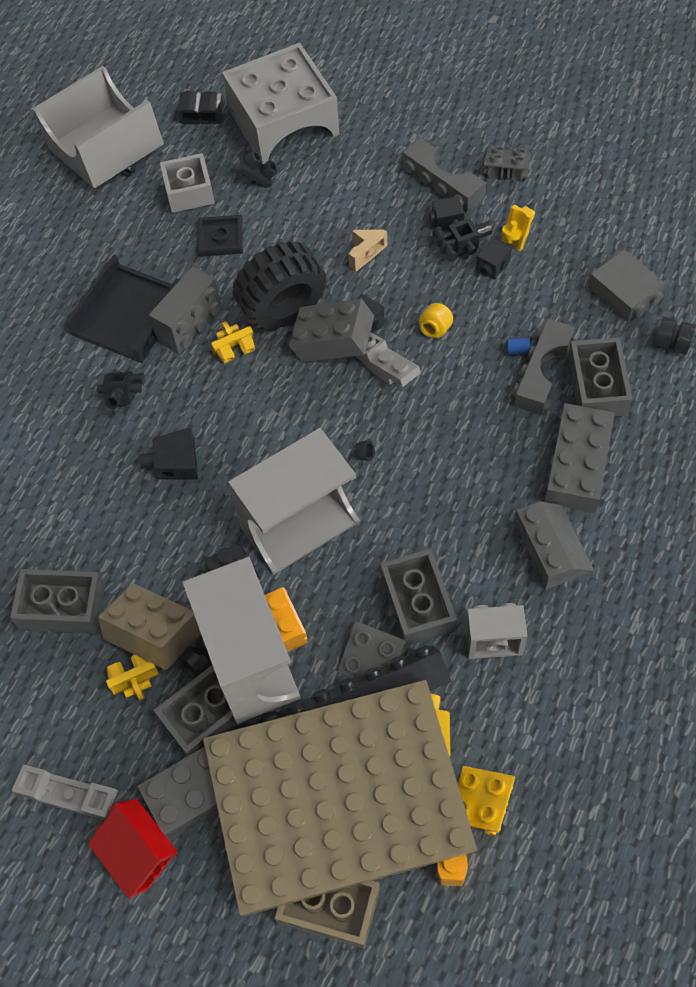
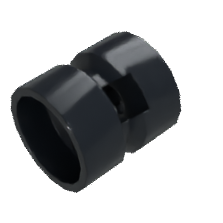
(674, 335)
(196, 658)

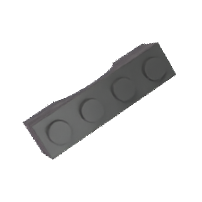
(422, 160)
(534, 388)

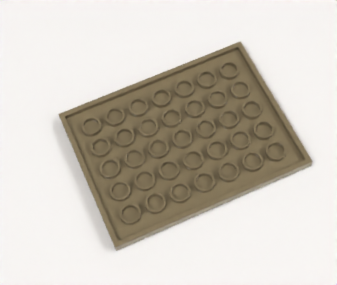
(336, 797)

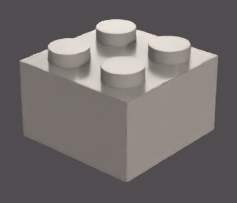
(187, 182)
(496, 631)

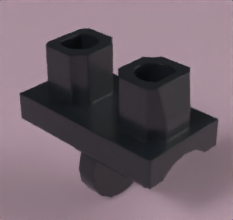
(253, 170)

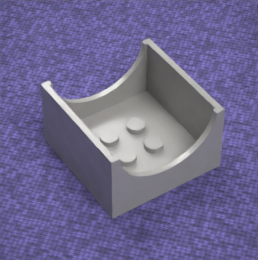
(279, 97)
(97, 128)
(294, 500)
(242, 639)

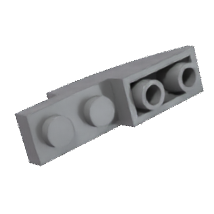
(387, 363)

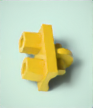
(517, 226)
(223, 346)
(131, 681)

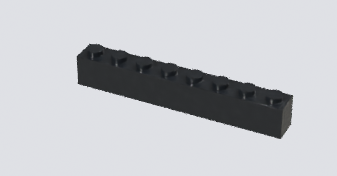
(422, 665)

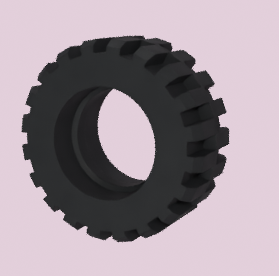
(278, 284)

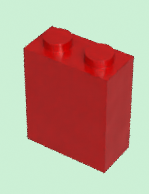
(132, 847)

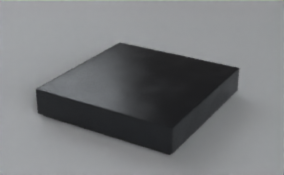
(220, 235)

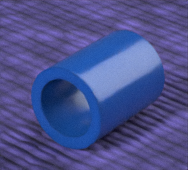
(518, 346)

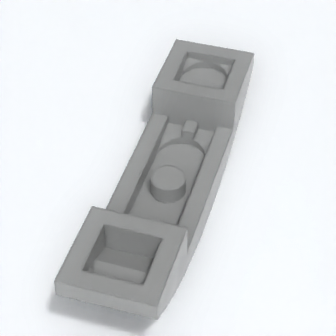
(64, 793)

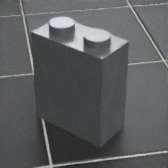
(626, 285)

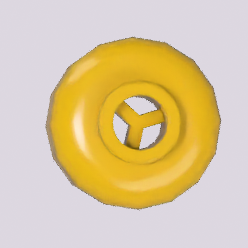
(435, 320)

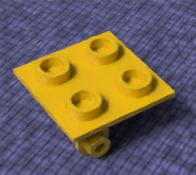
(485, 797)

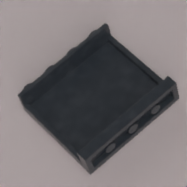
(118, 310)

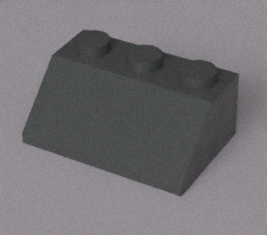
(552, 543)

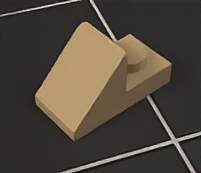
(367, 245)

